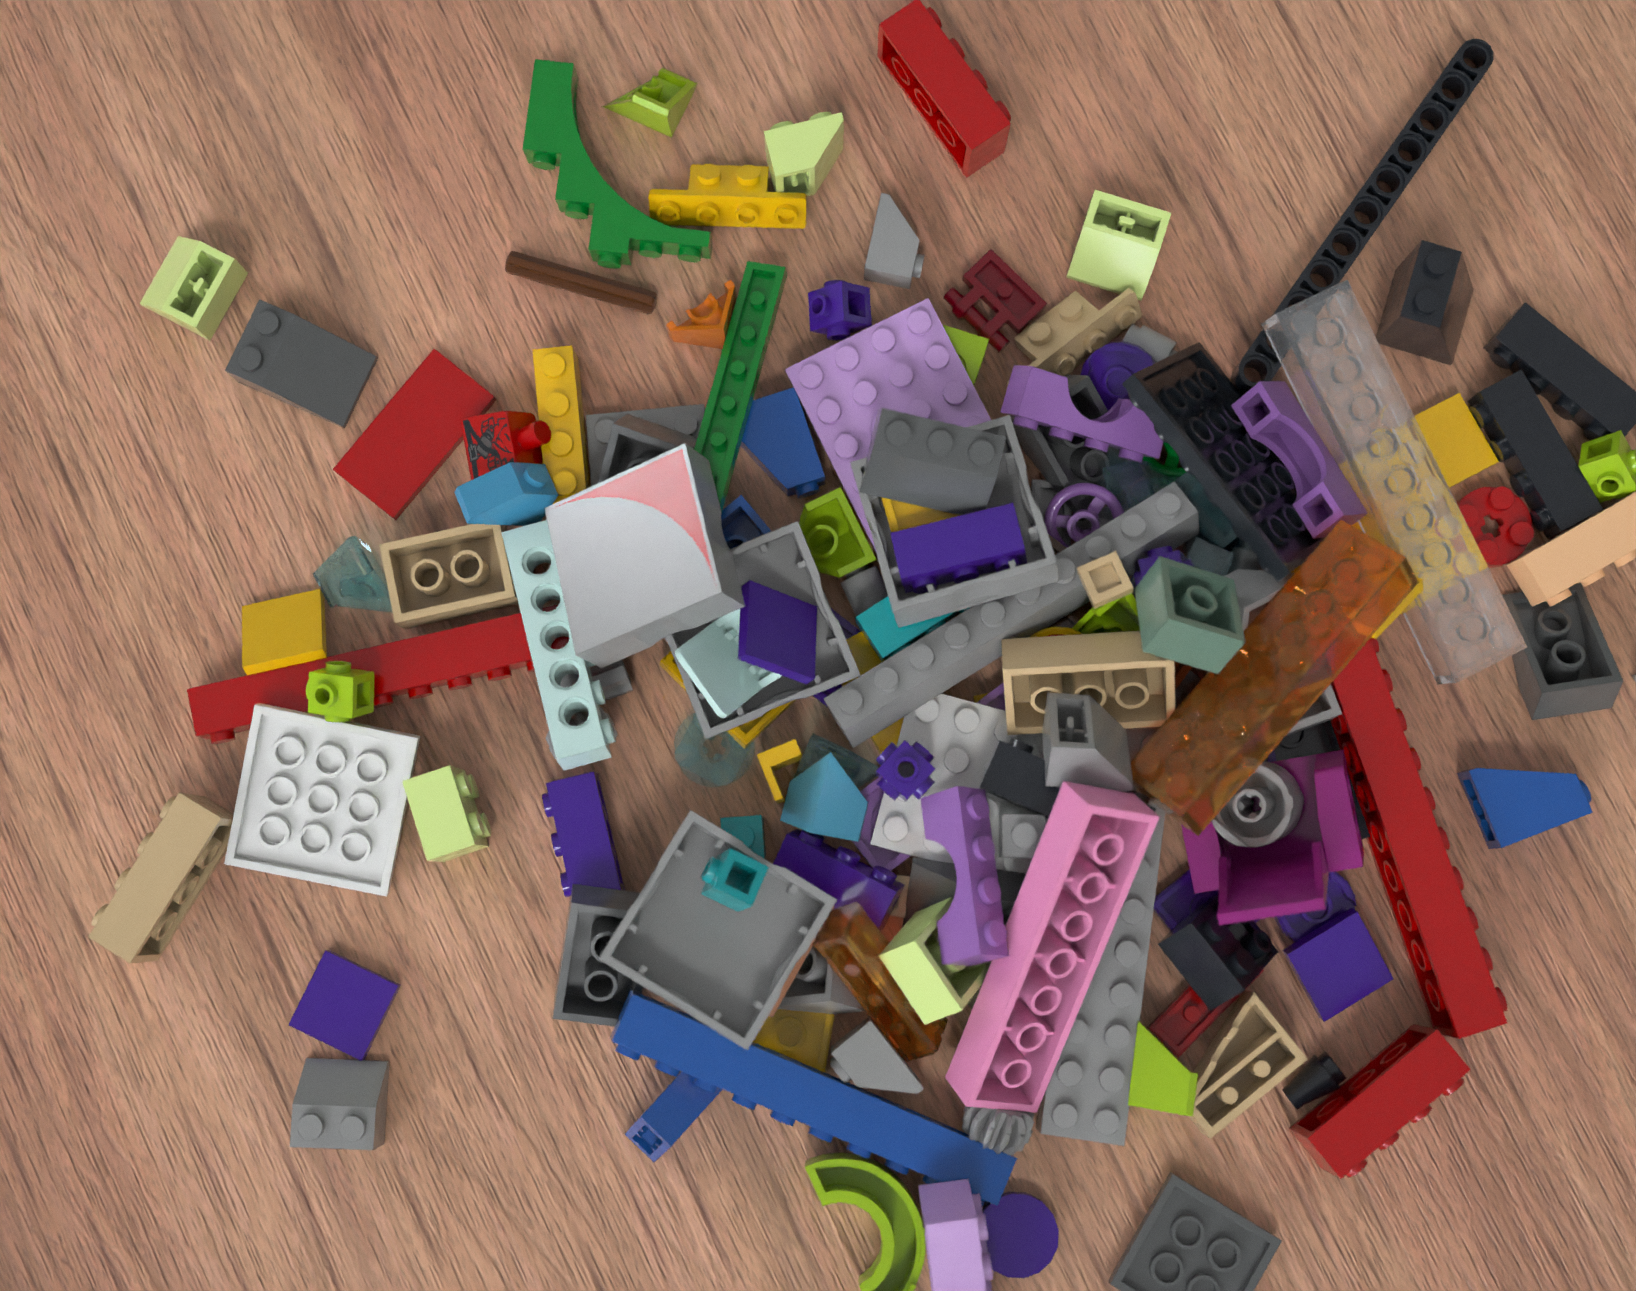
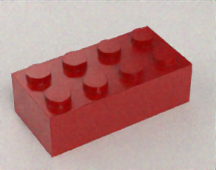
(943, 87)
(1380, 1101)

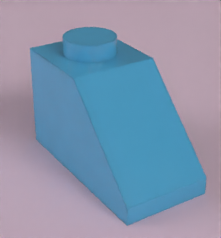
(508, 495)

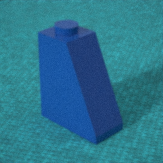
(782, 444)
(1522, 803)
(669, 1116)

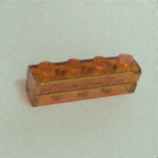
(852, 950)

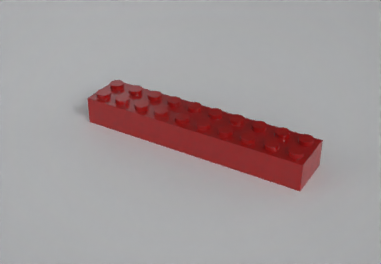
(1413, 854)

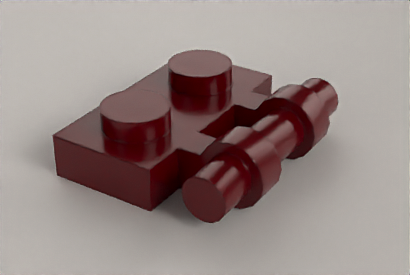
(1003, 292)

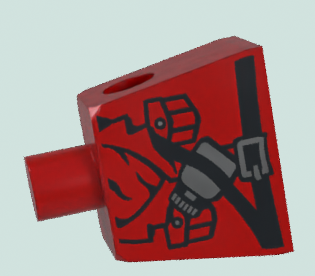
(503, 438)

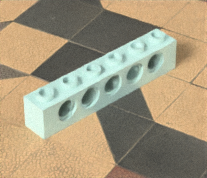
(572, 745)

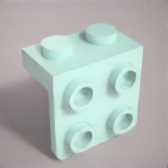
(715, 669)

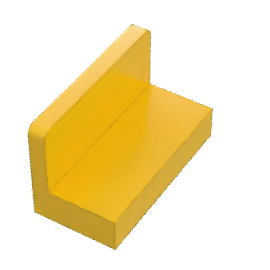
(776, 759)

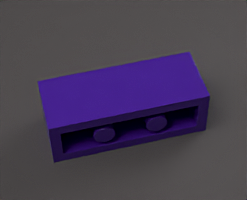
(958, 548)
(582, 833)
(840, 874)

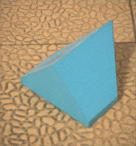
(825, 801)

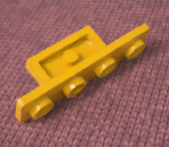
(728, 199)

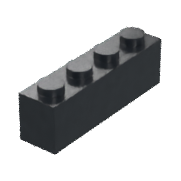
(1564, 374)
(1533, 454)
(1020, 779)

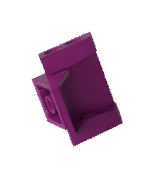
(1292, 871)

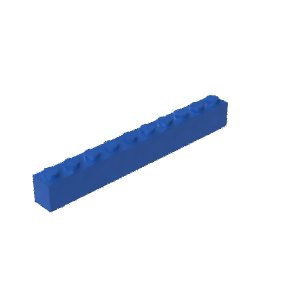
(808, 1096)

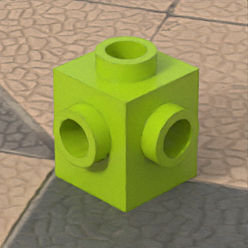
(1609, 466)
(340, 692)

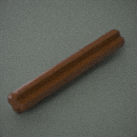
(580, 282)

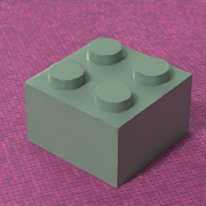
(1189, 615)

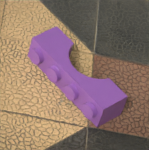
(1045, 400)
(1279, 422)
(974, 923)

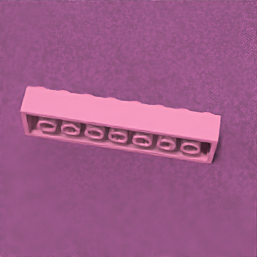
(1053, 947)

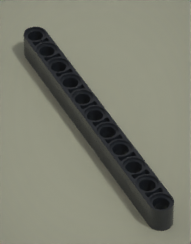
(1372, 201)

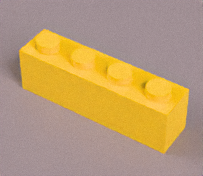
(562, 410)

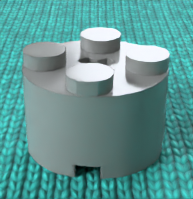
(1280, 806)

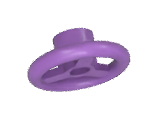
(1102, 496)

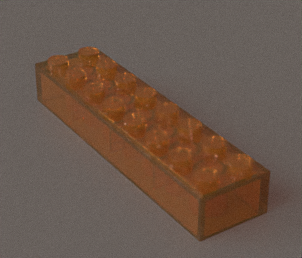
(1273, 678)

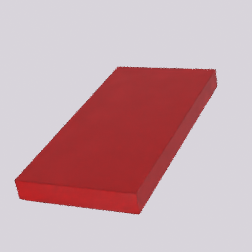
(413, 434)

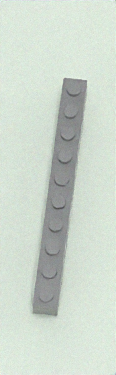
(976, 634)

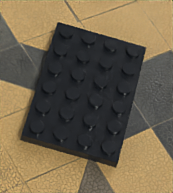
(1193, 412)

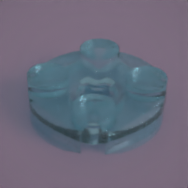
(704, 770)

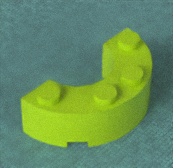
(891, 1205)

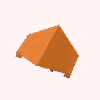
(707, 322)

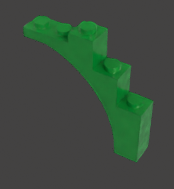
(616, 227)

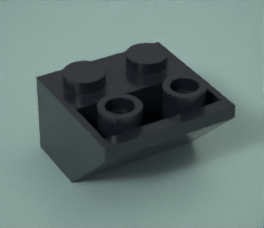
(1217, 957)

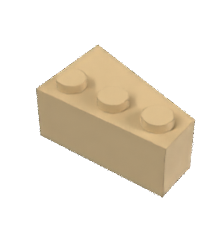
(1242, 1064)

